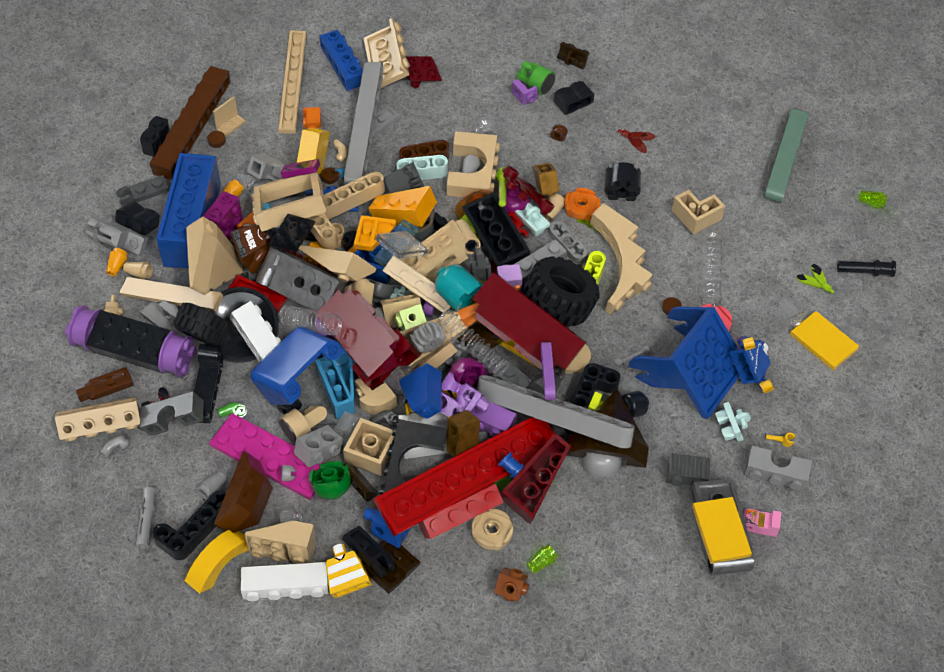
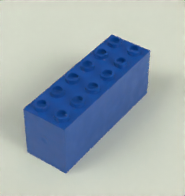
(191, 194)

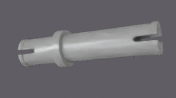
(146, 511)

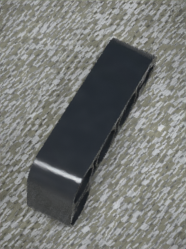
(209, 375)
(593, 383)
(194, 523)

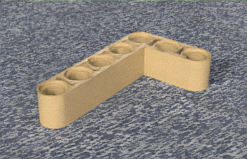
(342, 200)

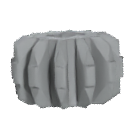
(428, 337)

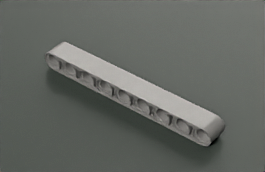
(364, 121)
(557, 411)

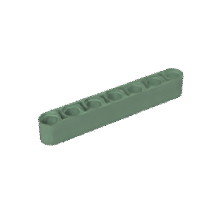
(786, 155)

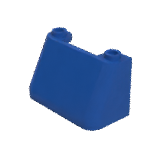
(280, 368)

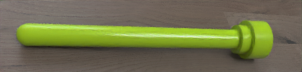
(502, 187)

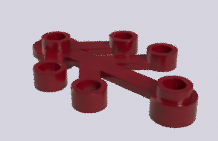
(526, 190)

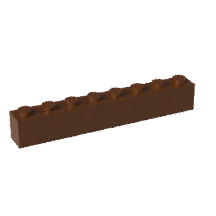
(191, 121)

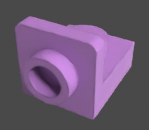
(522, 93)

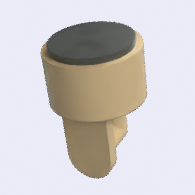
(298, 424)

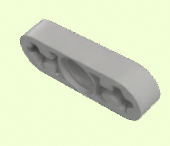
(567, 234)

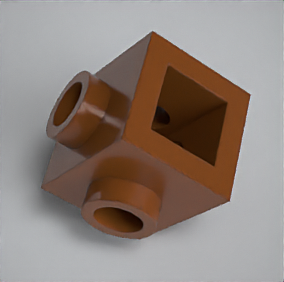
(512, 584)

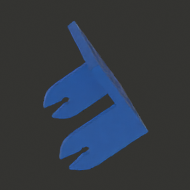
(699, 362)

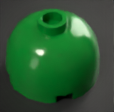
(330, 480)

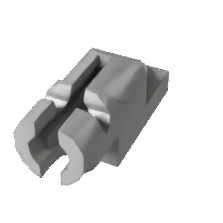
(117, 236)

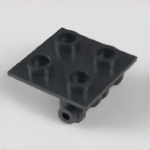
(291, 232)

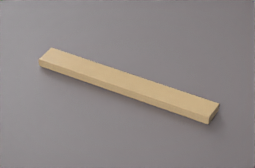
(292, 82)

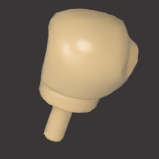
(113, 307)

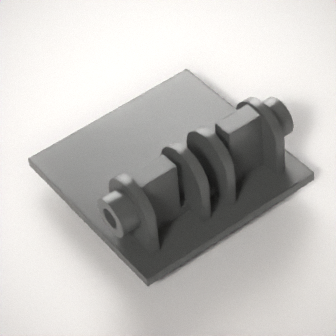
(403, 179)

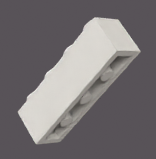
(254, 330)
(284, 581)

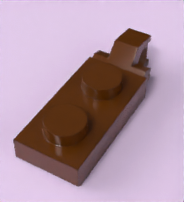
(105, 385)

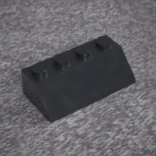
(496, 230)

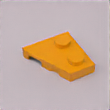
(368, 230)

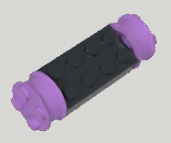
(131, 341)

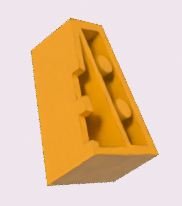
(409, 205)

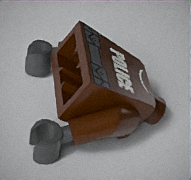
(251, 247)

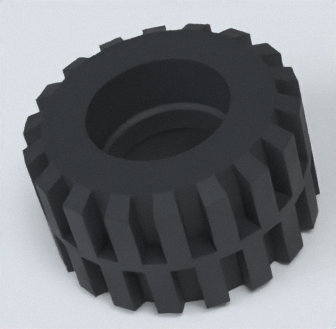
(199, 323)

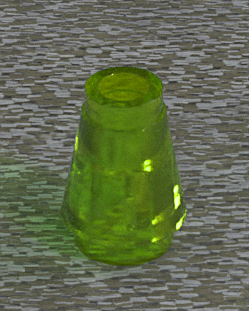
(873, 198)
(543, 558)

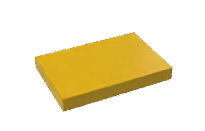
(824, 340)
(721, 530)

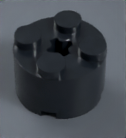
(622, 181)

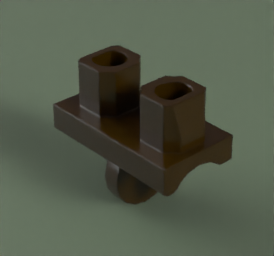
(573, 55)

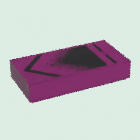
(300, 168)

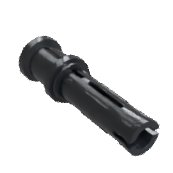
(875, 267)

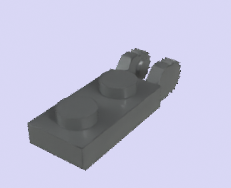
(143, 190)

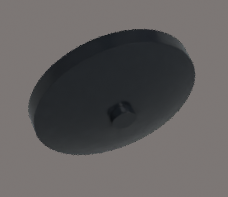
(232, 344)

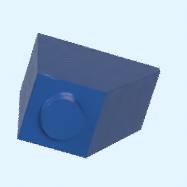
(423, 390)

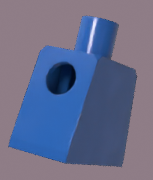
(381, 530)

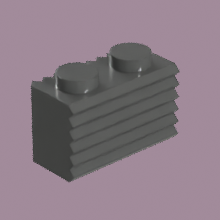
(687, 469)

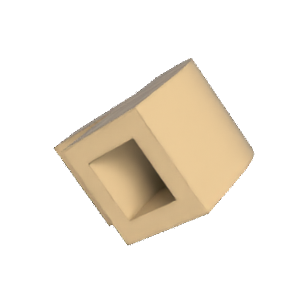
(375, 400)

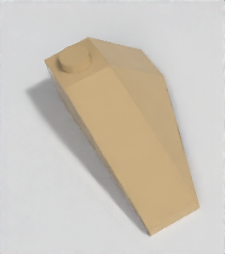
(342, 263)

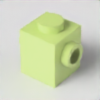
(410, 317)

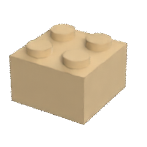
(369, 446)

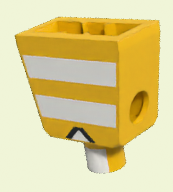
(346, 572)

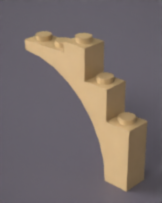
(621, 236)

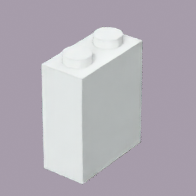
(437, 420)

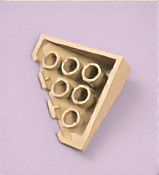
(210, 256)

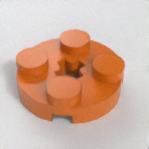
(574, 199)

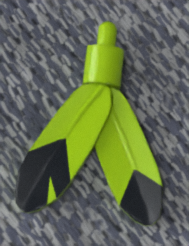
(817, 281)

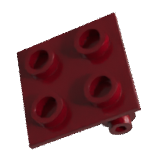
(422, 69)

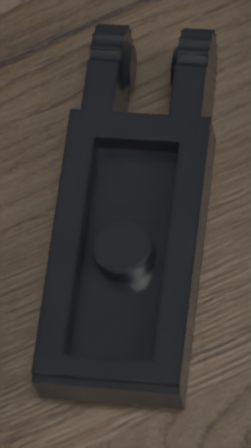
(369, 551)

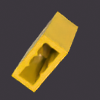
(313, 146)

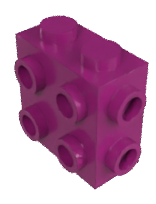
(225, 213)

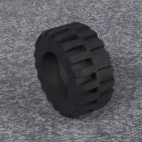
(562, 289)

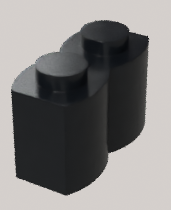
(573, 97)
(154, 135)
(137, 218)

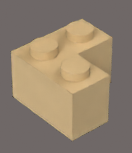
(697, 214)

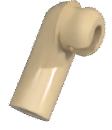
(342, 150)

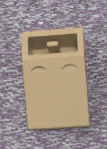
(285, 541)

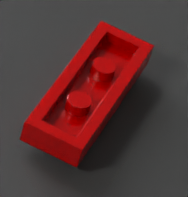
(276, 298)

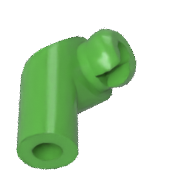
(235, 408)

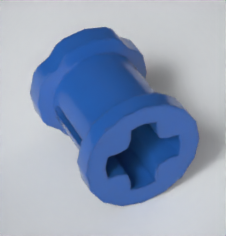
(511, 465)

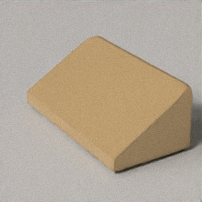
(440, 355)

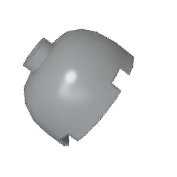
(601, 465)

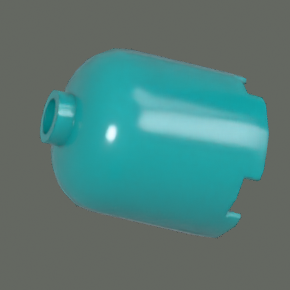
(456, 286)

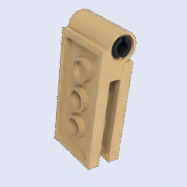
(446, 248)

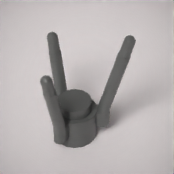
(559, 374)

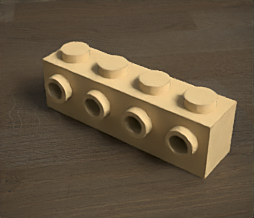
(97, 419)

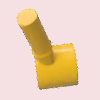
(784, 440)

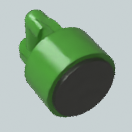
(540, 77)

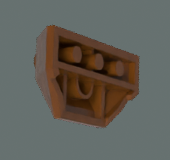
(245, 496)

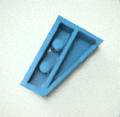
(338, 383)

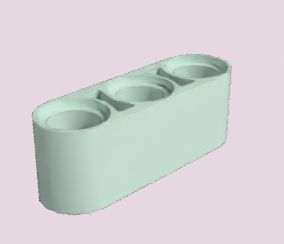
(427, 166)

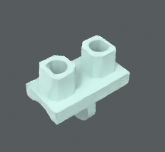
(533, 219)
(726, 415)

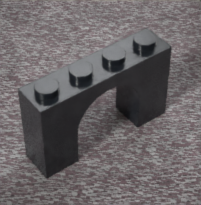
(410, 436)

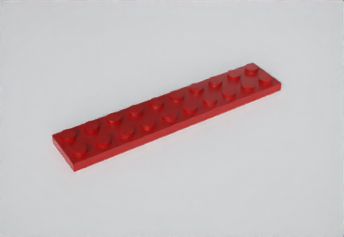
(460, 476)

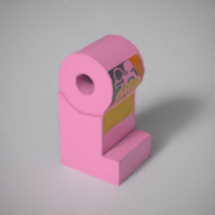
(762, 522)

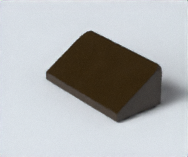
(361, 484)

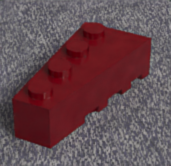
(531, 484)

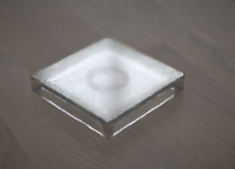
(402, 244)

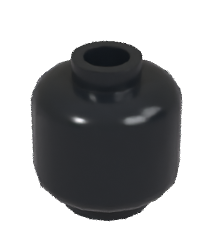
(636, 403)

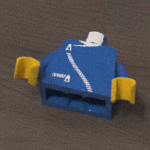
(752, 362)

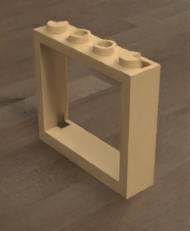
(285, 187)

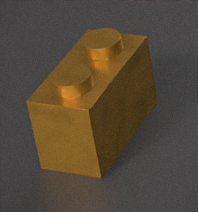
(546, 178)
(462, 432)

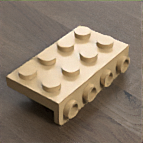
(388, 48)

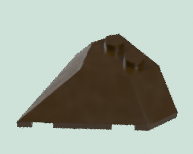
(614, 407)

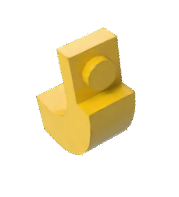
(214, 558)

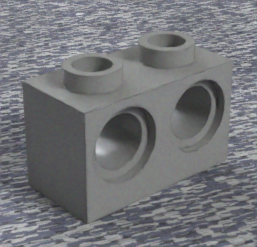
(318, 446)

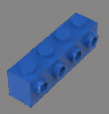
(342, 59)

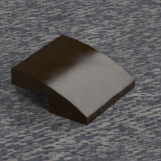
(484, 333)
(404, 563)

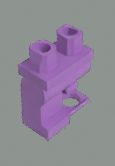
(467, 397)

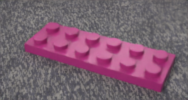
(240, 435)

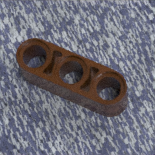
(431, 148)

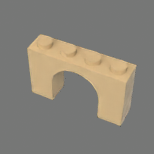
(483, 147)

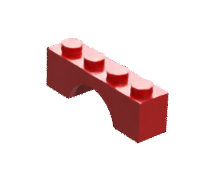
(461, 511)

